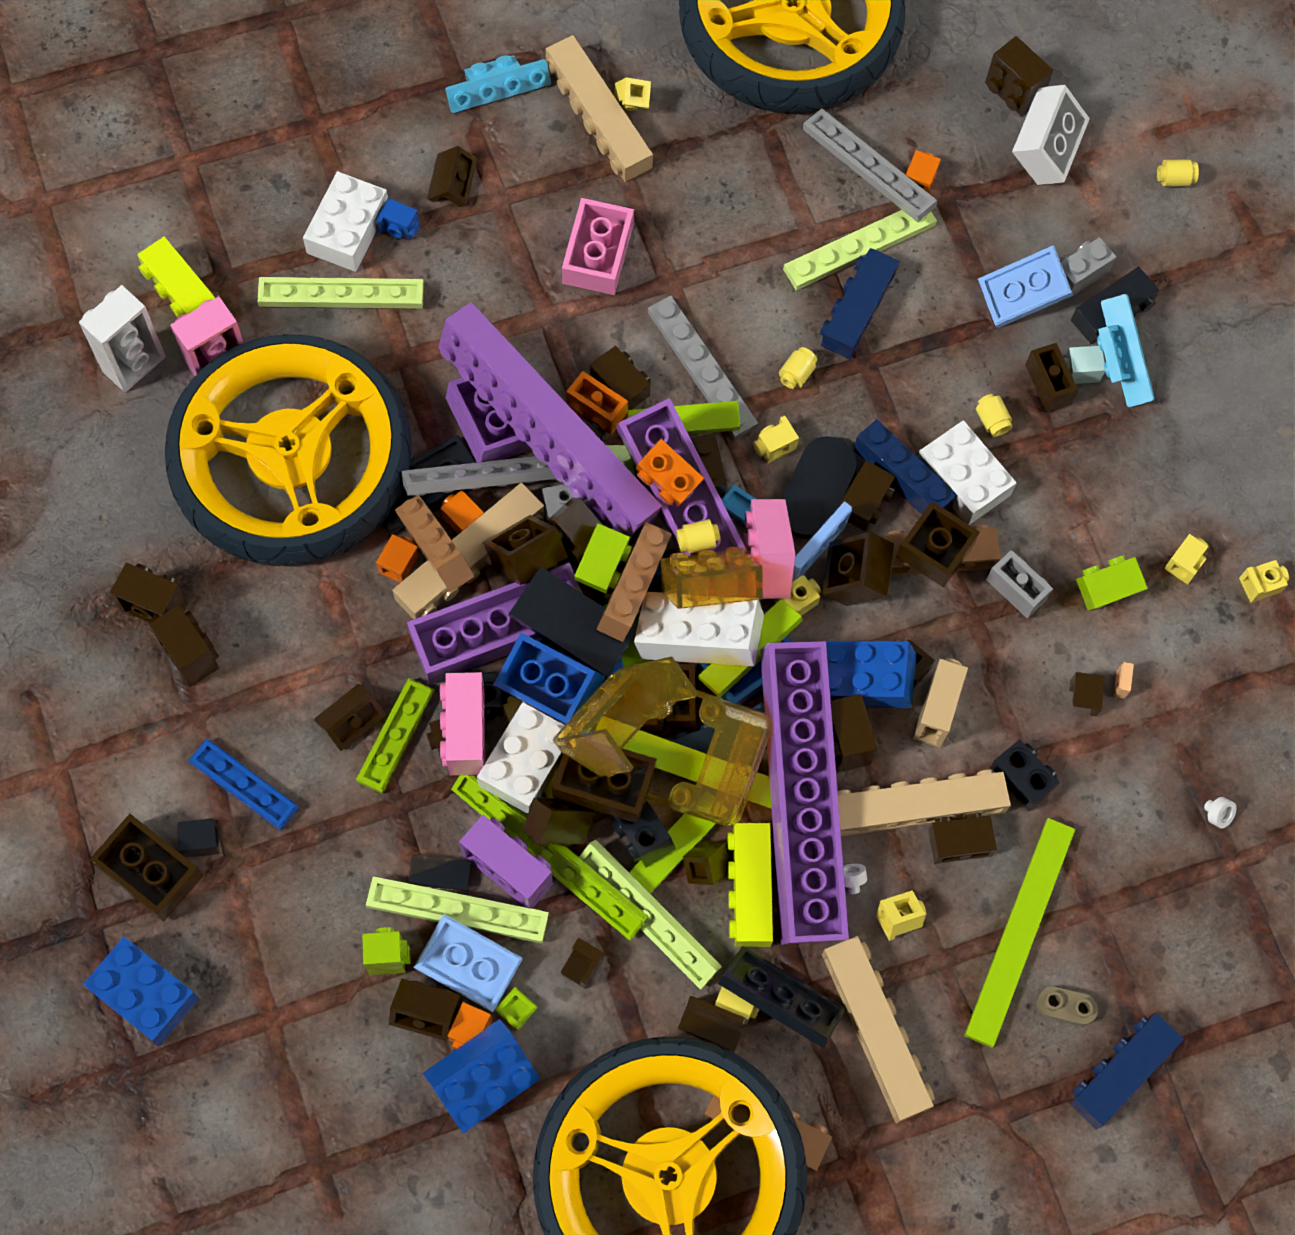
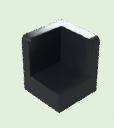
(198, 837)

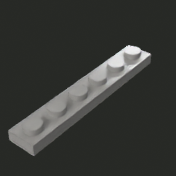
(870, 165)
(698, 360)
(475, 475)

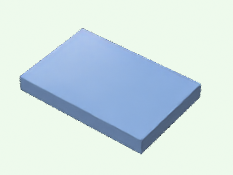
(1025, 286)
(821, 540)
(468, 962)

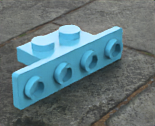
(496, 81)
(1124, 351)

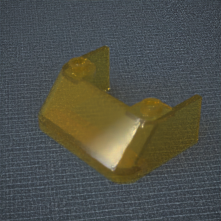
(619, 711)
(728, 765)

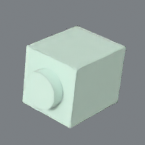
(1085, 364)

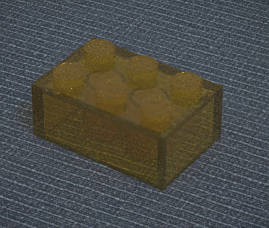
(711, 578)

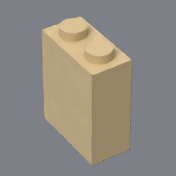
(940, 702)

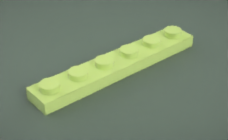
(849, 248)
(340, 292)
(471, 911)
(660, 925)

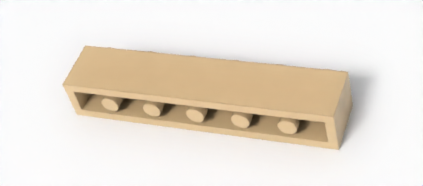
(599, 109)
(425, 590)
(922, 803)
(877, 1029)

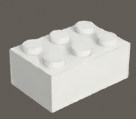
(1051, 135)
(345, 221)
(969, 471)
(523, 759)

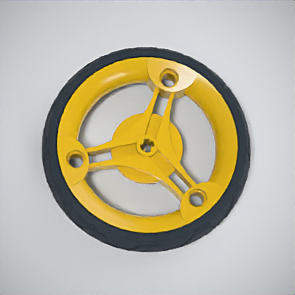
(855, 60)
(271, 359)
(669, 1062)

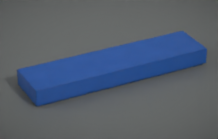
(243, 784)

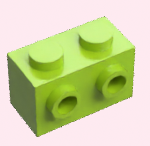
(603, 558)
(1111, 583)
(385, 952)

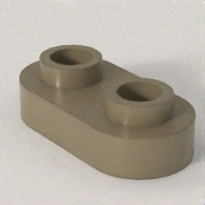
(1067, 1007)

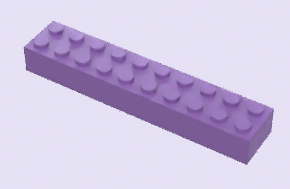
(546, 423)
(804, 793)

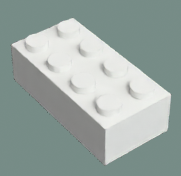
(122, 338)
(699, 634)

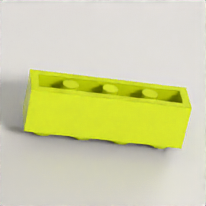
(173, 277)
(752, 885)

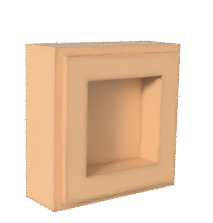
(1123, 680)

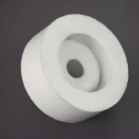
(1220, 811)
(854, 877)

